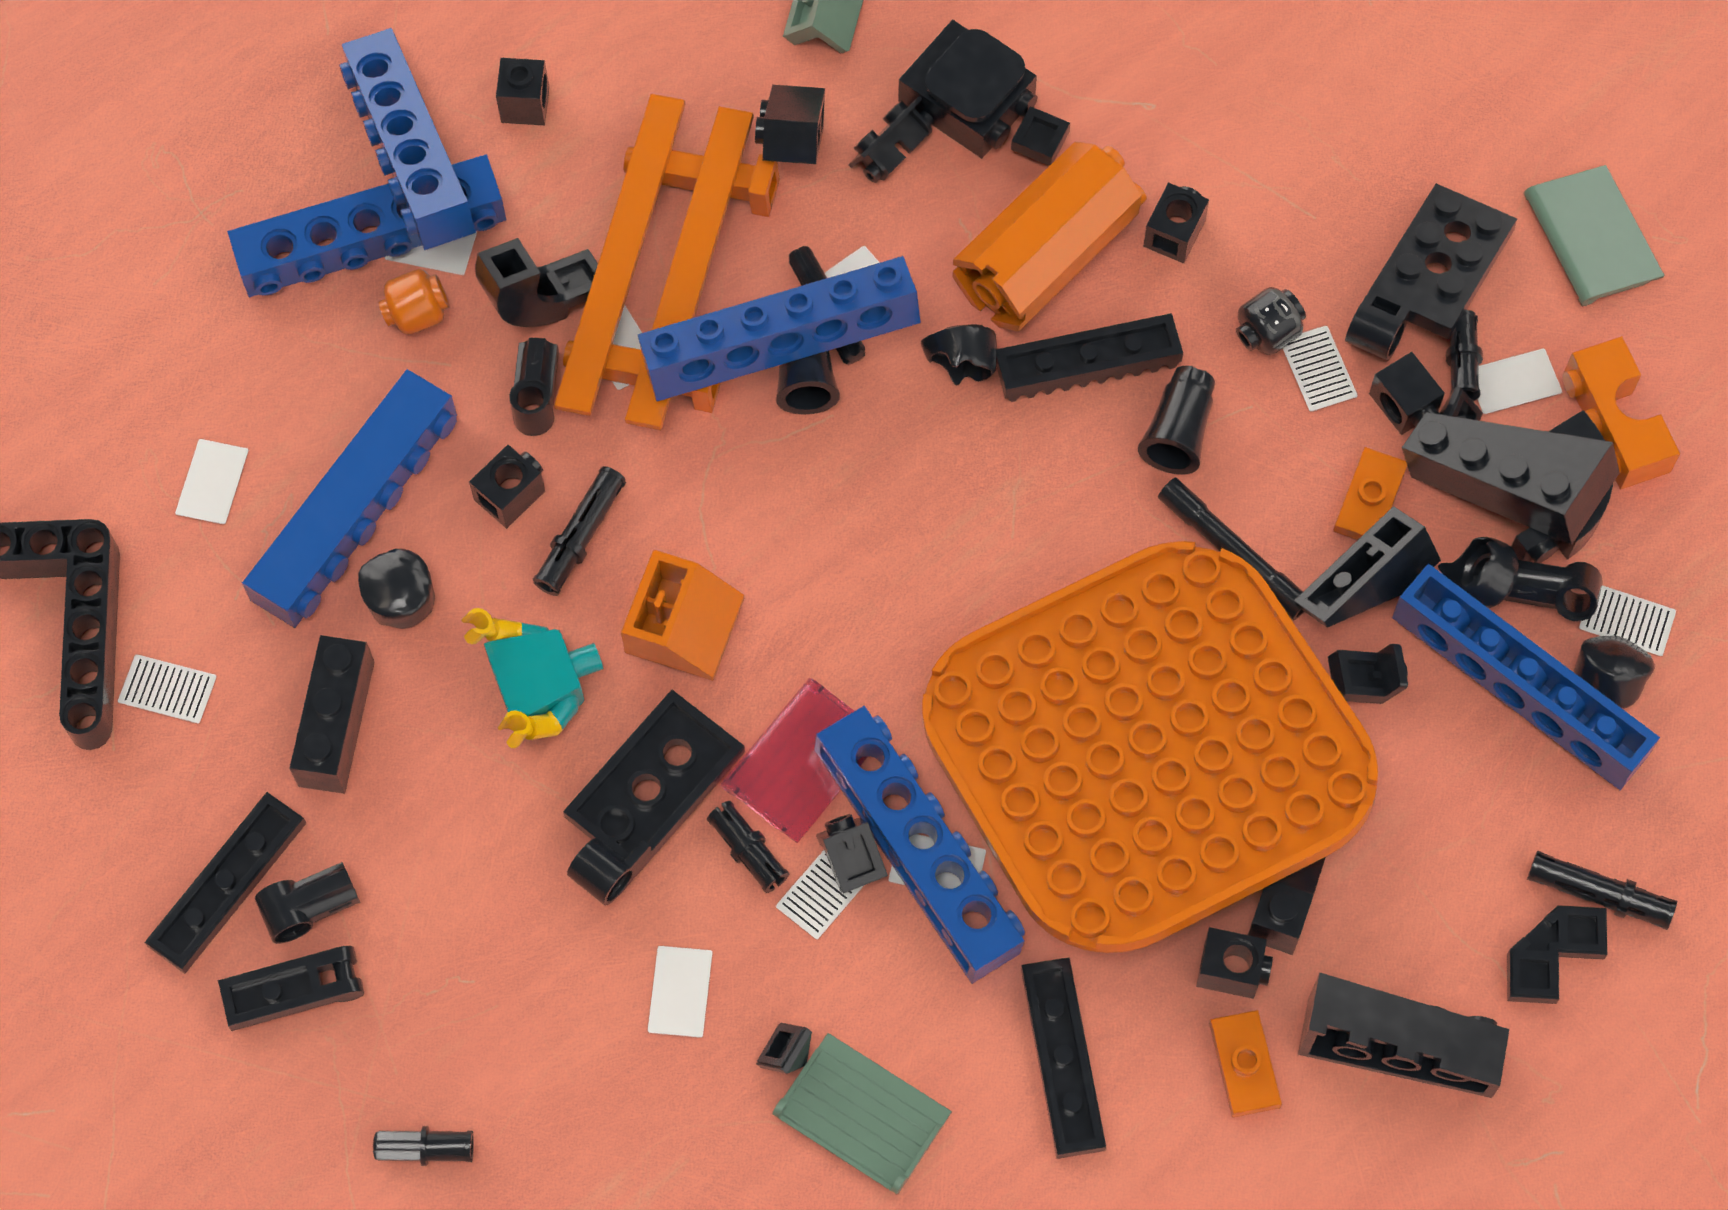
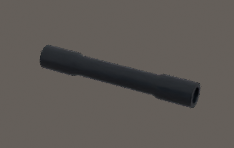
(1196, 514)

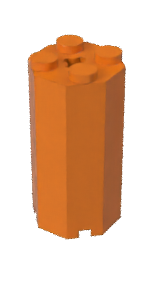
(1048, 234)

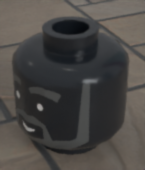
(1270, 320)

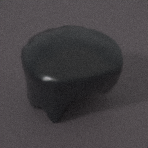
(963, 351)
(1484, 570)
(397, 588)
(1615, 668)

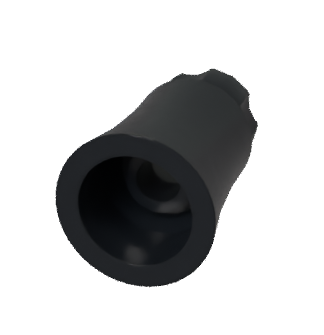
(807, 385)
(1179, 423)

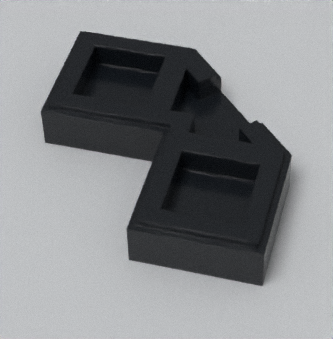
(1535, 958)

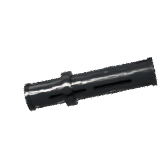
(570, 546)
(1605, 891)

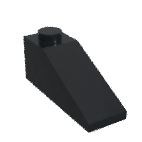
(1371, 570)
(1285, 908)

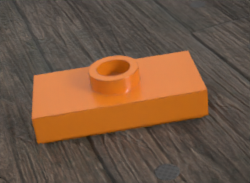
(1370, 492)
(1245, 1063)

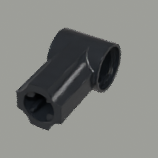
(534, 385)
(1552, 585)
(293, 906)

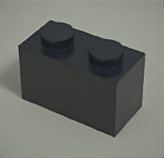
(791, 124)

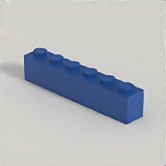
(351, 499)

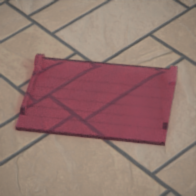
(782, 771)

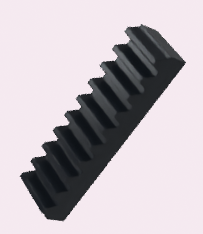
(1089, 356)

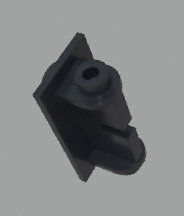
(879, 151)

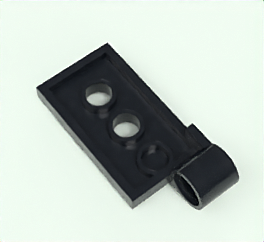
(1425, 298)
(631, 830)

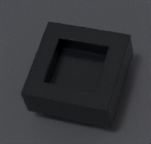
(1040, 136)

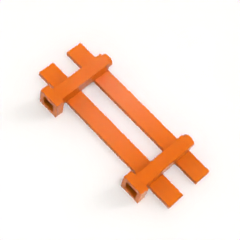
(647, 167)

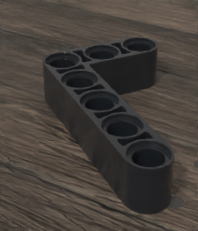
(80, 612)

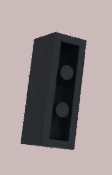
(332, 714)

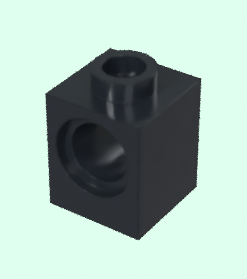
(522, 91)
(1174, 238)
(1406, 392)
(510, 503)
(1217, 977)

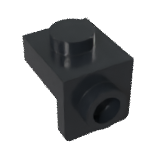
(1369, 675)

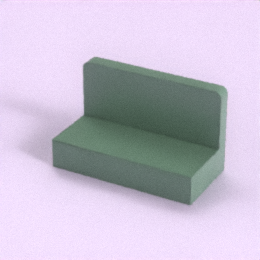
(828, 19)

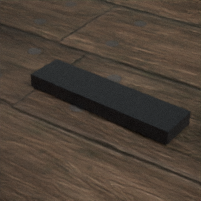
(225, 882)
(1063, 1058)

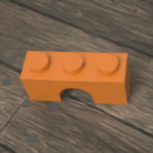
(1597, 380)

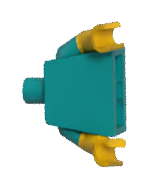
(533, 674)

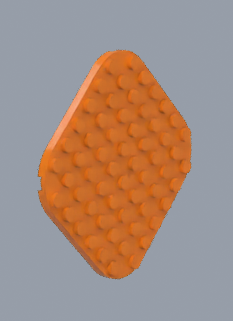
(1148, 746)

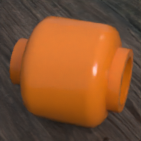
(414, 301)

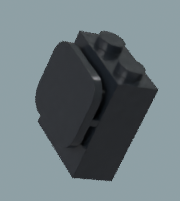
(970, 87)

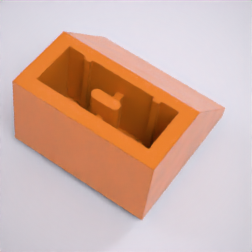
(681, 616)

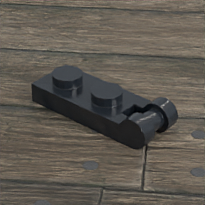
(289, 987)

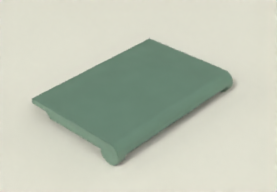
(1593, 234)
(862, 1113)

